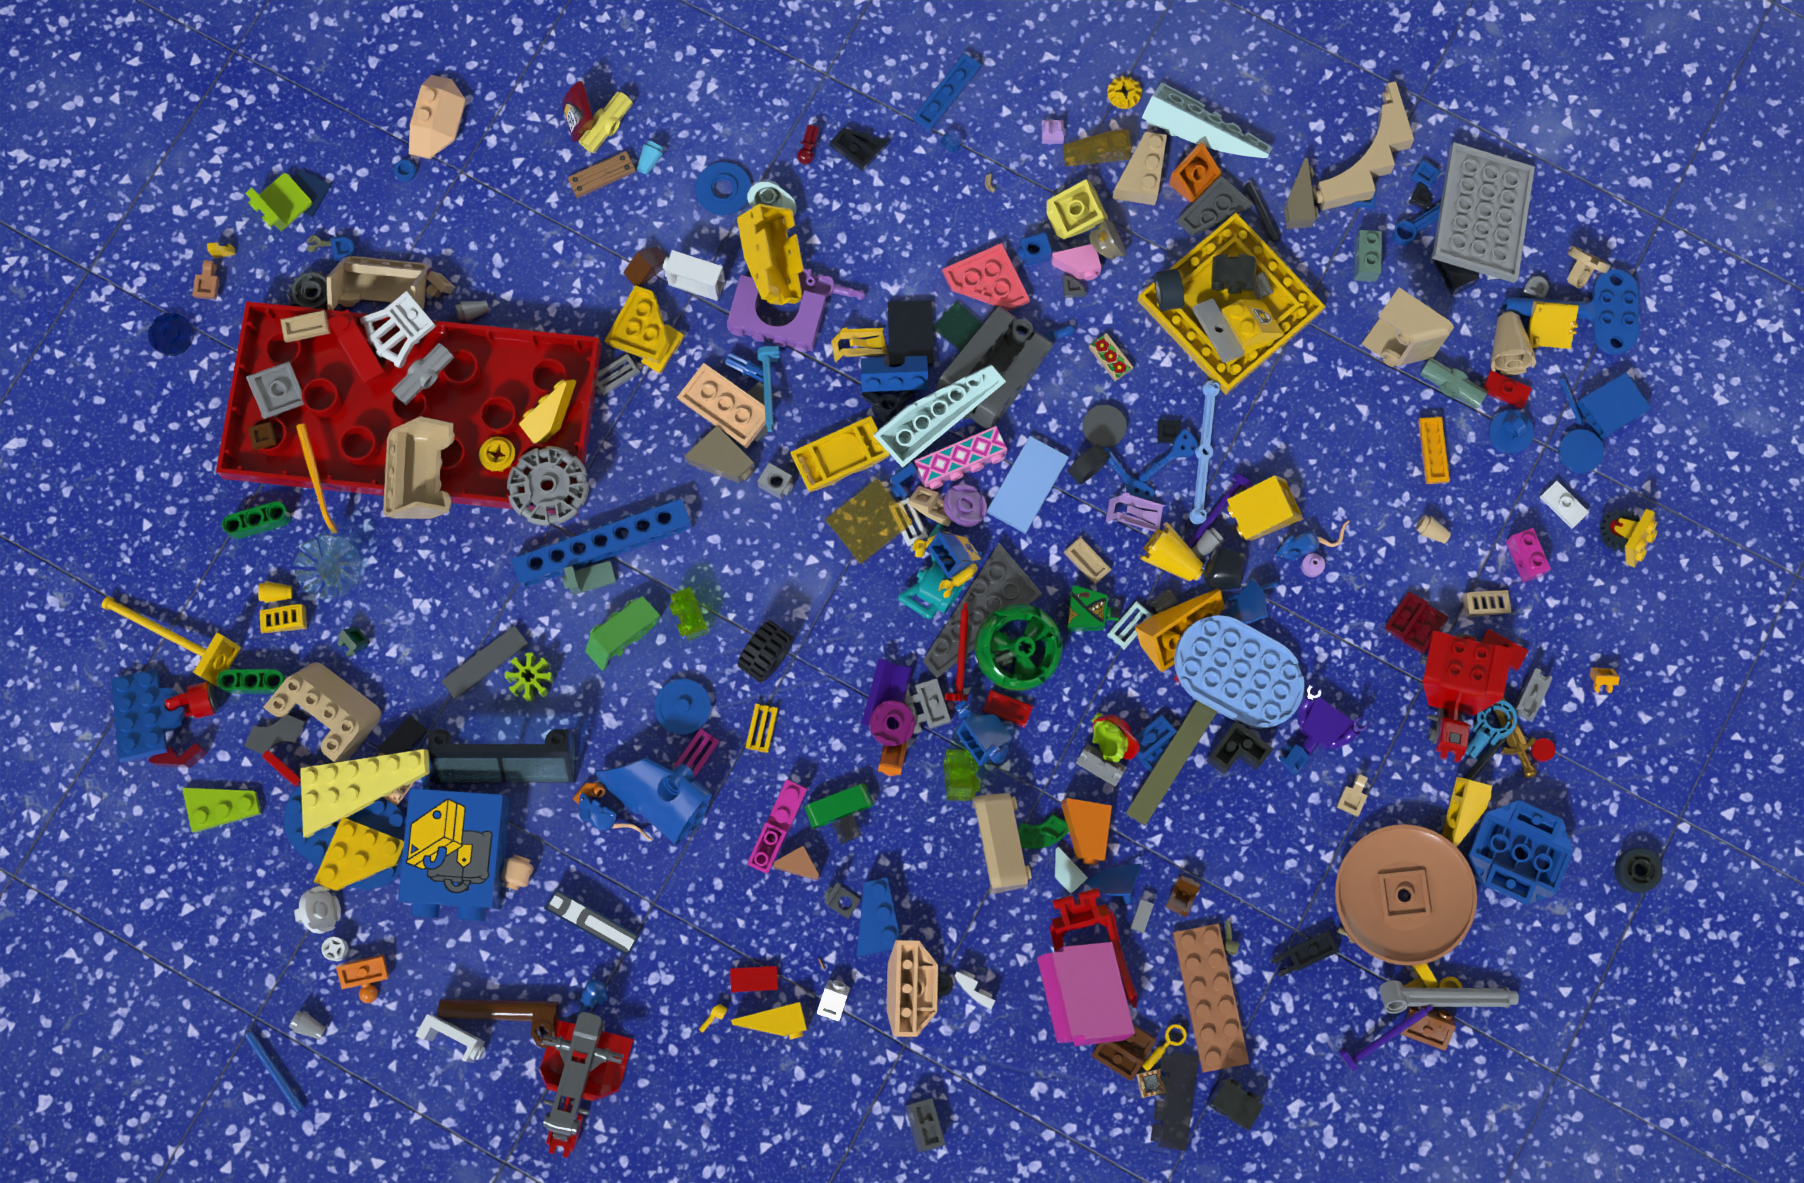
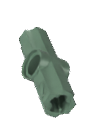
(1454, 383)

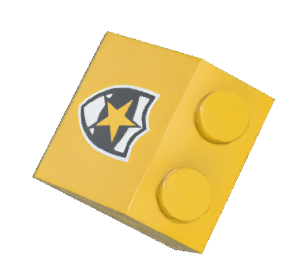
(1251, 324)

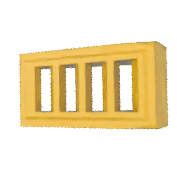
(301, 621)

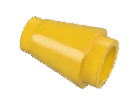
(274, 592)

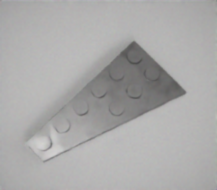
(996, 586)

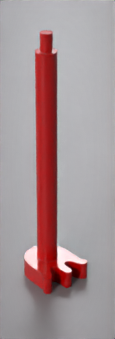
(958, 695)

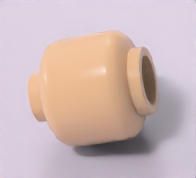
(516, 872)

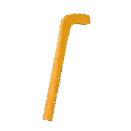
(310, 460)

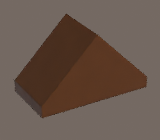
(645, 266)

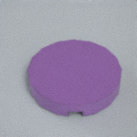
(965, 505)

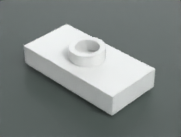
(1564, 504)

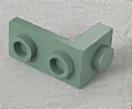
(588, 578)

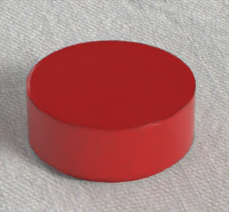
(1542, 750)

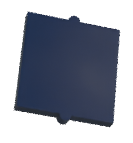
(314, 188)

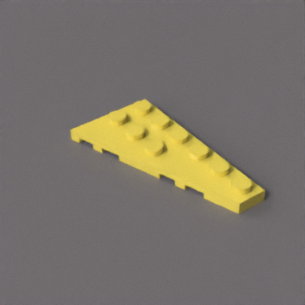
(349, 786)

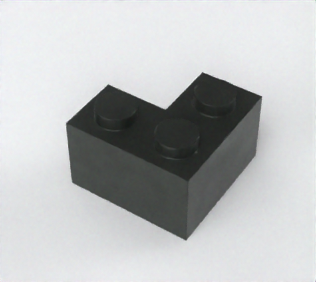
(1240, 744)
(1234, 1103)

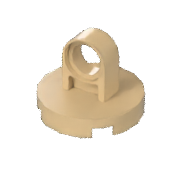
(1584, 266)

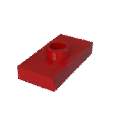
(1507, 389)
(1518, 652)

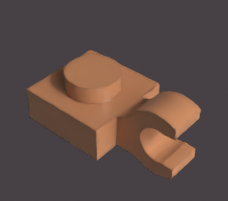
(206, 284)

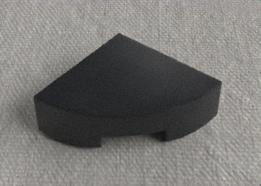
(1421, 198)

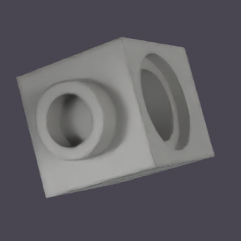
(769, 474)

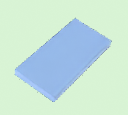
(1027, 484)

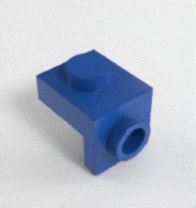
(902, 476)

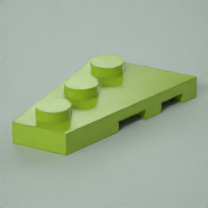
(219, 807)

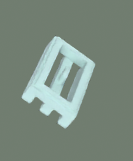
(1118, 640)

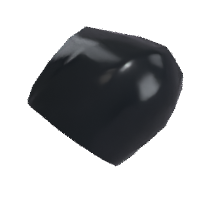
(1224, 569)

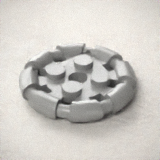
(557, 495)

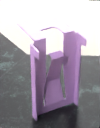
(1153, 517)

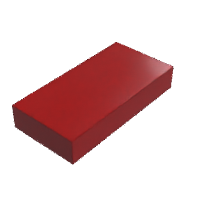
(1007, 708)
(282, 768)
(754, 979)

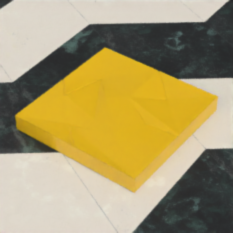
(1291, 303)

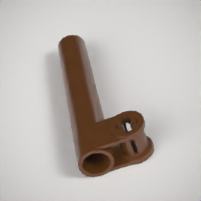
(541, 1013)

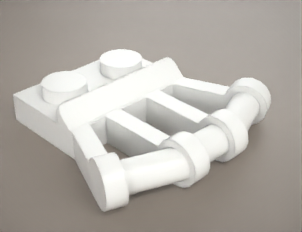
(412, 324)

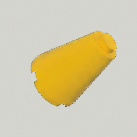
(1172, 554)

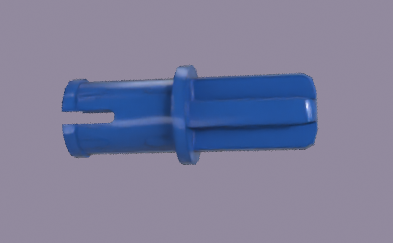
(745, 366)

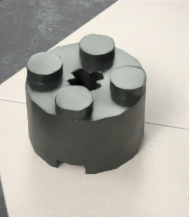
(1233, 273)

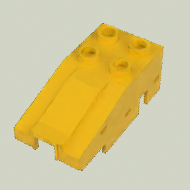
(768, 253)

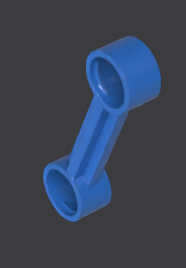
(1416, 225)

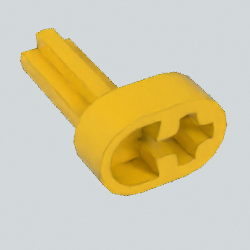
(1425, 977)

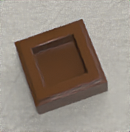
(262, 435)

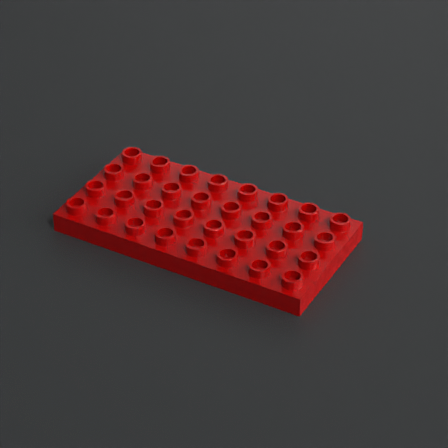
(481, 391)

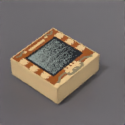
(1148, 1083)

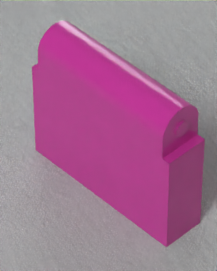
(1085, 994)

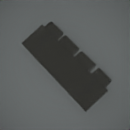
(1178, 1101)

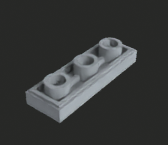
(1212, 321)

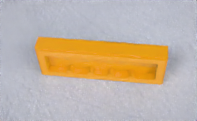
(1433, 450)

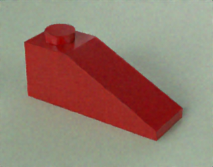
(356, 346)

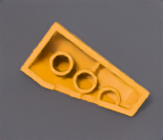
(1162, 631)

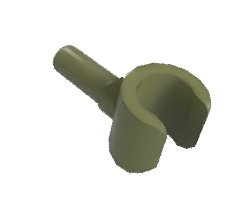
(317, 243)
(1230, 946)

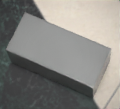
(1141, 916)

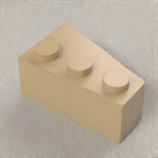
(1143, 173)

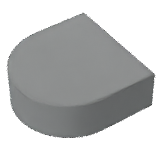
(1536, 288)

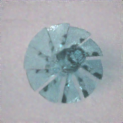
(337, 565)

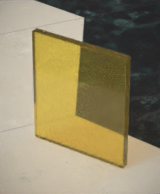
(869, 521)

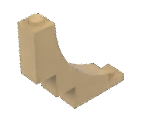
(1357, 182)

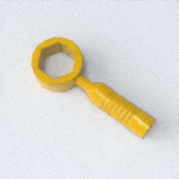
(1157, 1054)

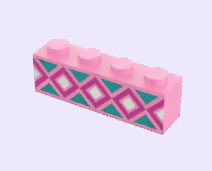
(961, 458)

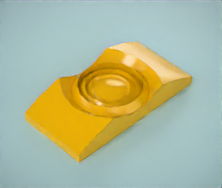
(839, 455)

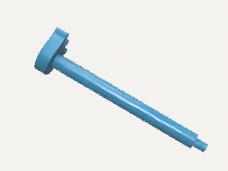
(766, 355)

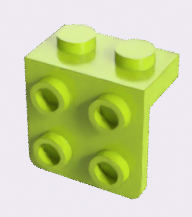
(280, 202)

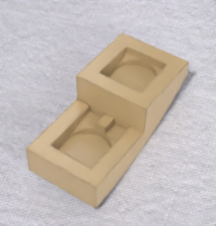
(930, 505)

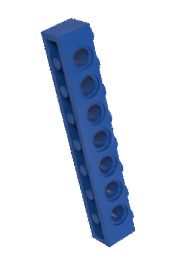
(593, 553)

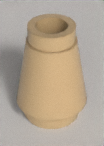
(1432, 529)

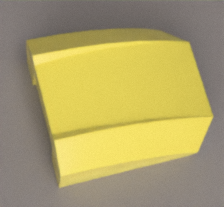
(1075, 210)

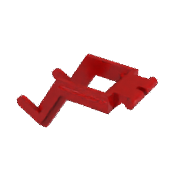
(1083, 913)

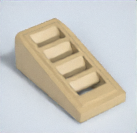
(1469, 607)

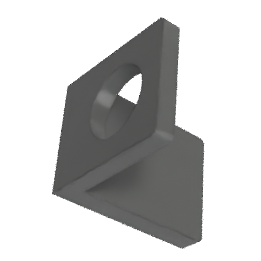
(833, 895)

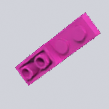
(778, 826)

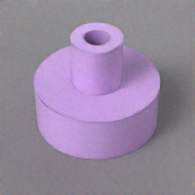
(1313, 565)

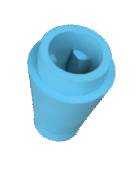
(649, 157)

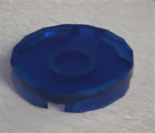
(171, 334)

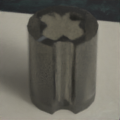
(1263, 287)
(1163, 601)

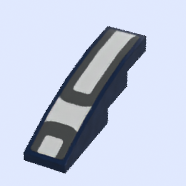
(591, 922)

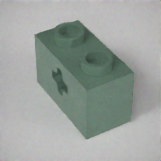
(1367, 255)

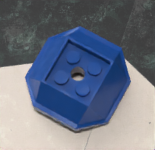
(1544, 847)

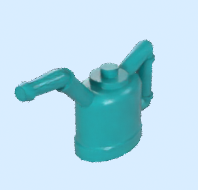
(928, 587)

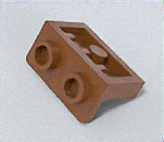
(1432, 1029)

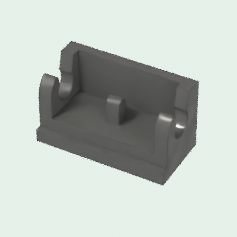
(925, 1125)

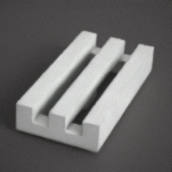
(909, 542)

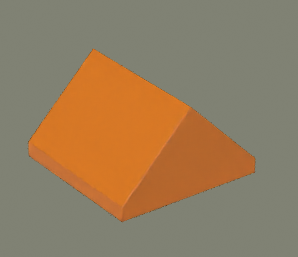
(1195, 174)

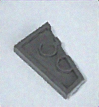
(1213, 207)

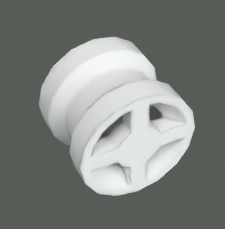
(331, 946)

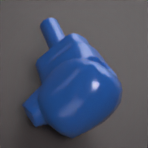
(593, 994)

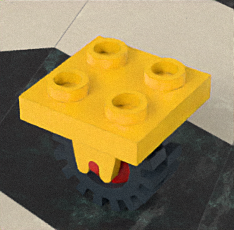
(1629, 532)

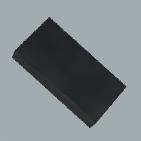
(403, 737)

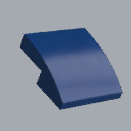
(1154, 742)

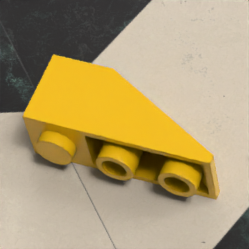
(548, 416)

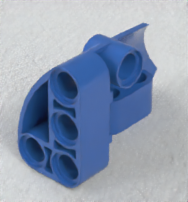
(659, 795)

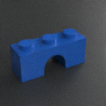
(909, 376)

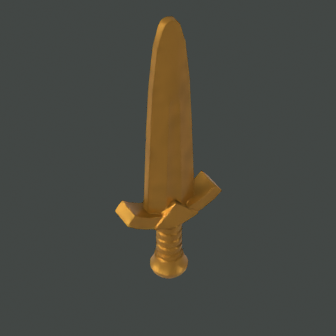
(1516, 743)

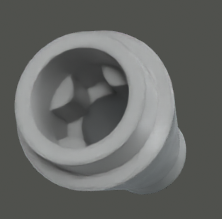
(470, 310)
(1207, 543)
(306, 1025)

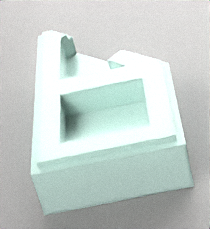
(1067, 872)

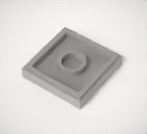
(276, 389)

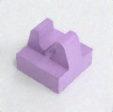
(1052, 131)

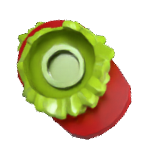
(1114, 738)

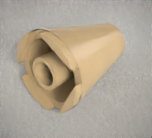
(1511, 346)

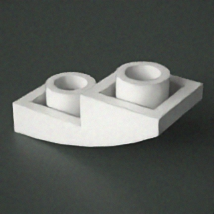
(968, 984)

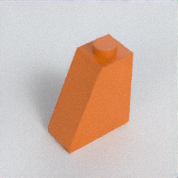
(1087, 828)

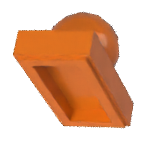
(892, 759)

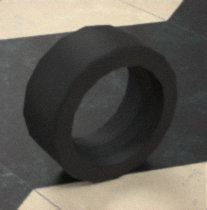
(1088, 464)

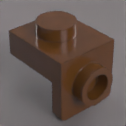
(1183, 895)

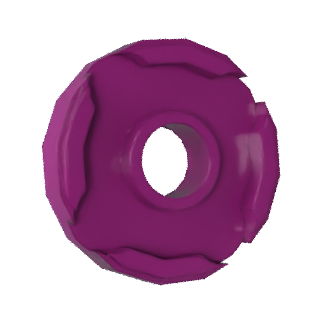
(879, 727)

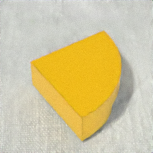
(220, 251)

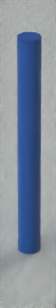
(274, 1071)

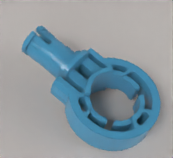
(1481, 738)

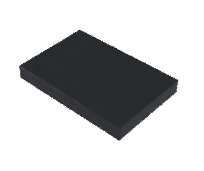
(910, 331)

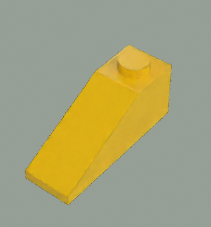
(1465, 808)
(779, 1021)

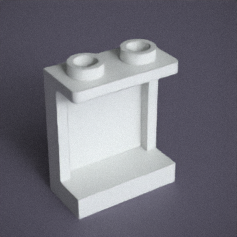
(433, 1024)

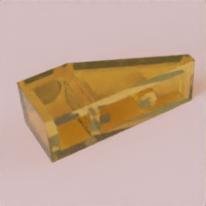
(1099, 148)

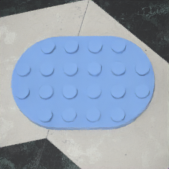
(1239, 672)

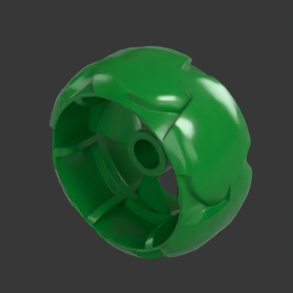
(1026, 673)

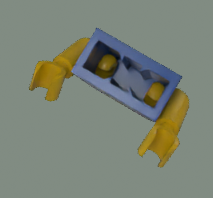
(954, 555)

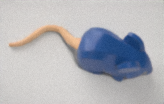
(1305, 544)
(602, 816)

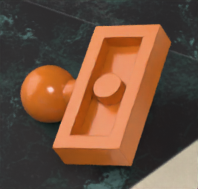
(363, 973)

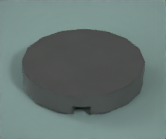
(1104, 426)

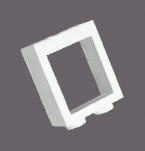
(694, 275)

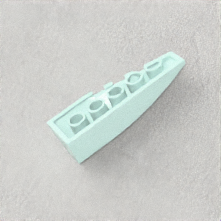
(1189, 120)
(933, 415)

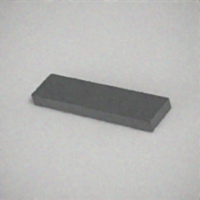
(485, 662)

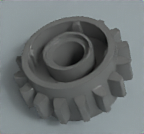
(305, 286)

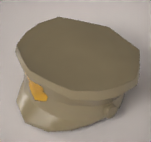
(1107, 241)

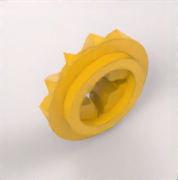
(1118, 99)
(492, 446)

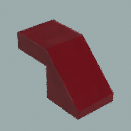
(173, 759)

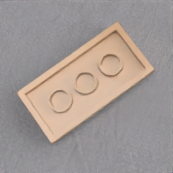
(724, 405)

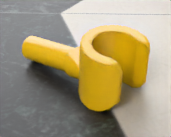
(718, 1011)

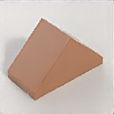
(797, 863)

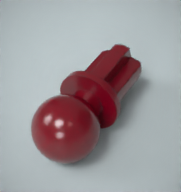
(805, 154)

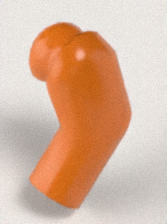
(590, 790)

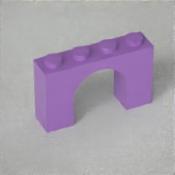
(799, 333)

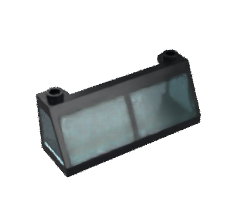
(503, 762)

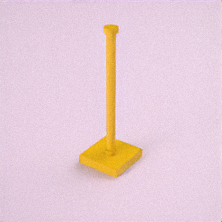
(214, 659)

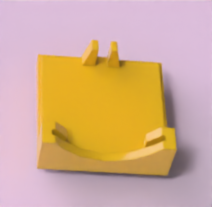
(1552, 324)

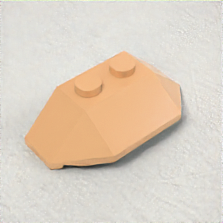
(435, 117)
(911, 988)

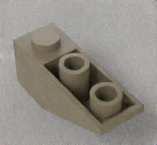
(1300, 207)

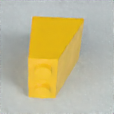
(1264, 508)

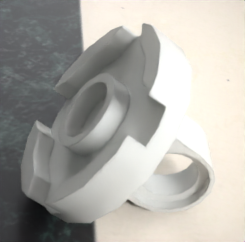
(318, 910)

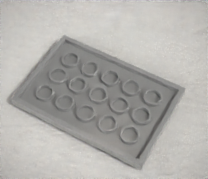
(1483, 212)

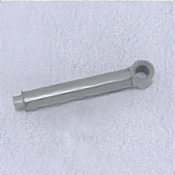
(1398, 997)

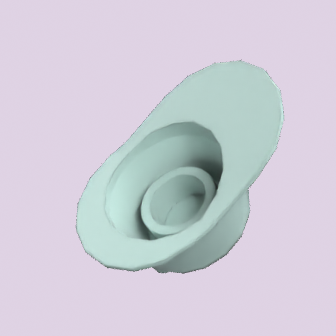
(770, 194)

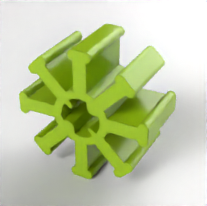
(523, 684)

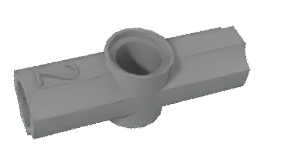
(422, 374)

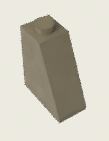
(721, 456)

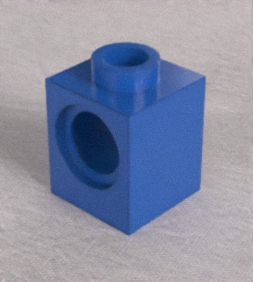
(1037, 241)

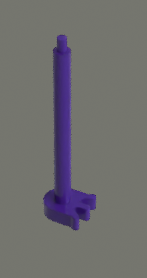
(1239, 482)
(1352, 1060)

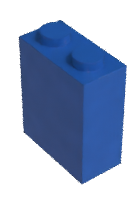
(1613, 406)

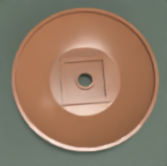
(1439, 889)

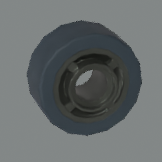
(1650, 866)

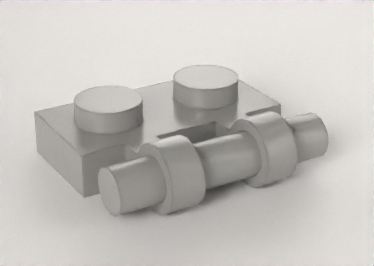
(932, 703)

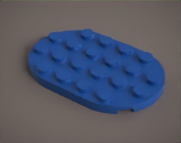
(379, 816)

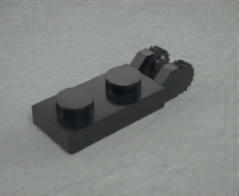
(1307, 953)

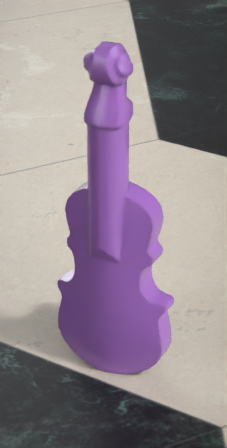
(825, 286)

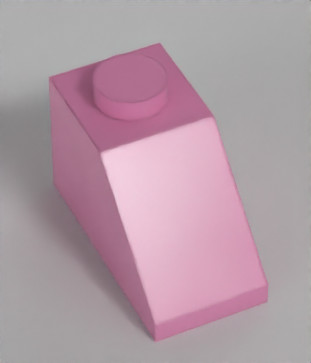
(1078, 262)

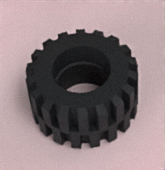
(765, 651)

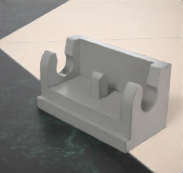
(1532, 694)

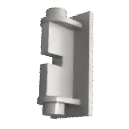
(1095, 763)

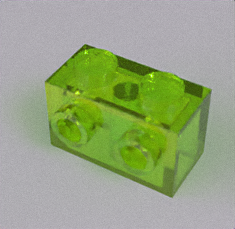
(691, 619)
(960, 775)

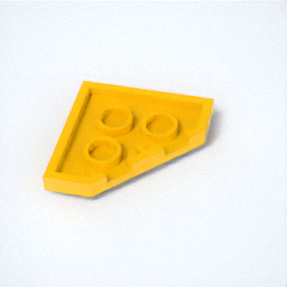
(640, 327)
(356, 855)

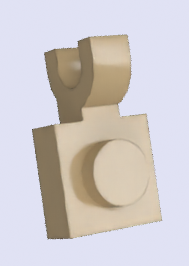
(1352, 798)

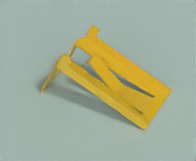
(853, 334)

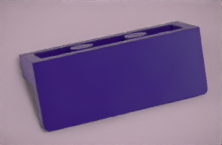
(888, 684)

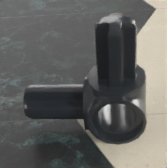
(888, 405)

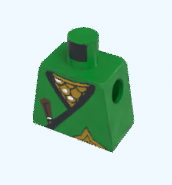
(1089, 610)

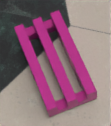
(708, 737)

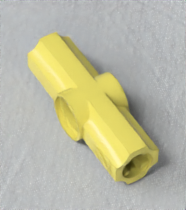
(606, 122)

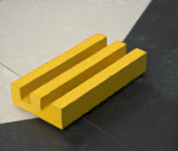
(765, 709)

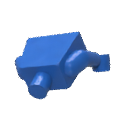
(983, 735)

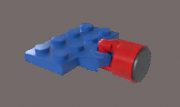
(147, 711)

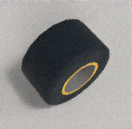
(1169, 289)

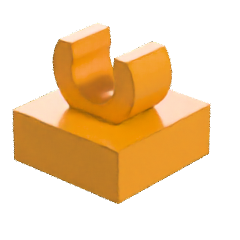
(1604, 676)

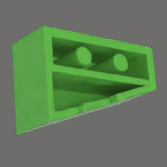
(621, 631)

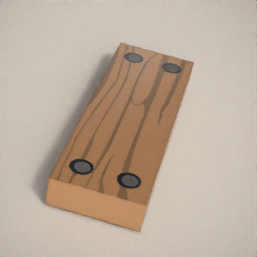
(601, 174)

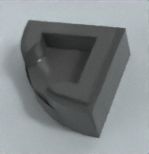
(1072, 287)

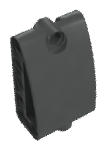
(1009, 352)

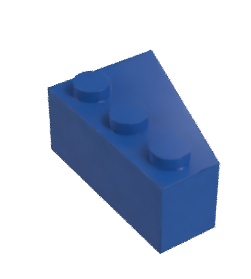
(878, 920)

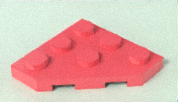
(988, 278)

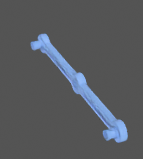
(1198, 514)

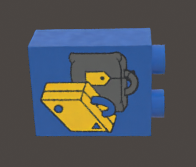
(453, 852)

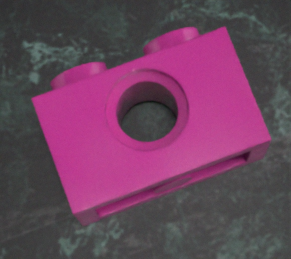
(1528, 555)

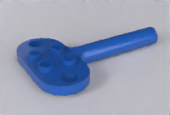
(1611, 311)

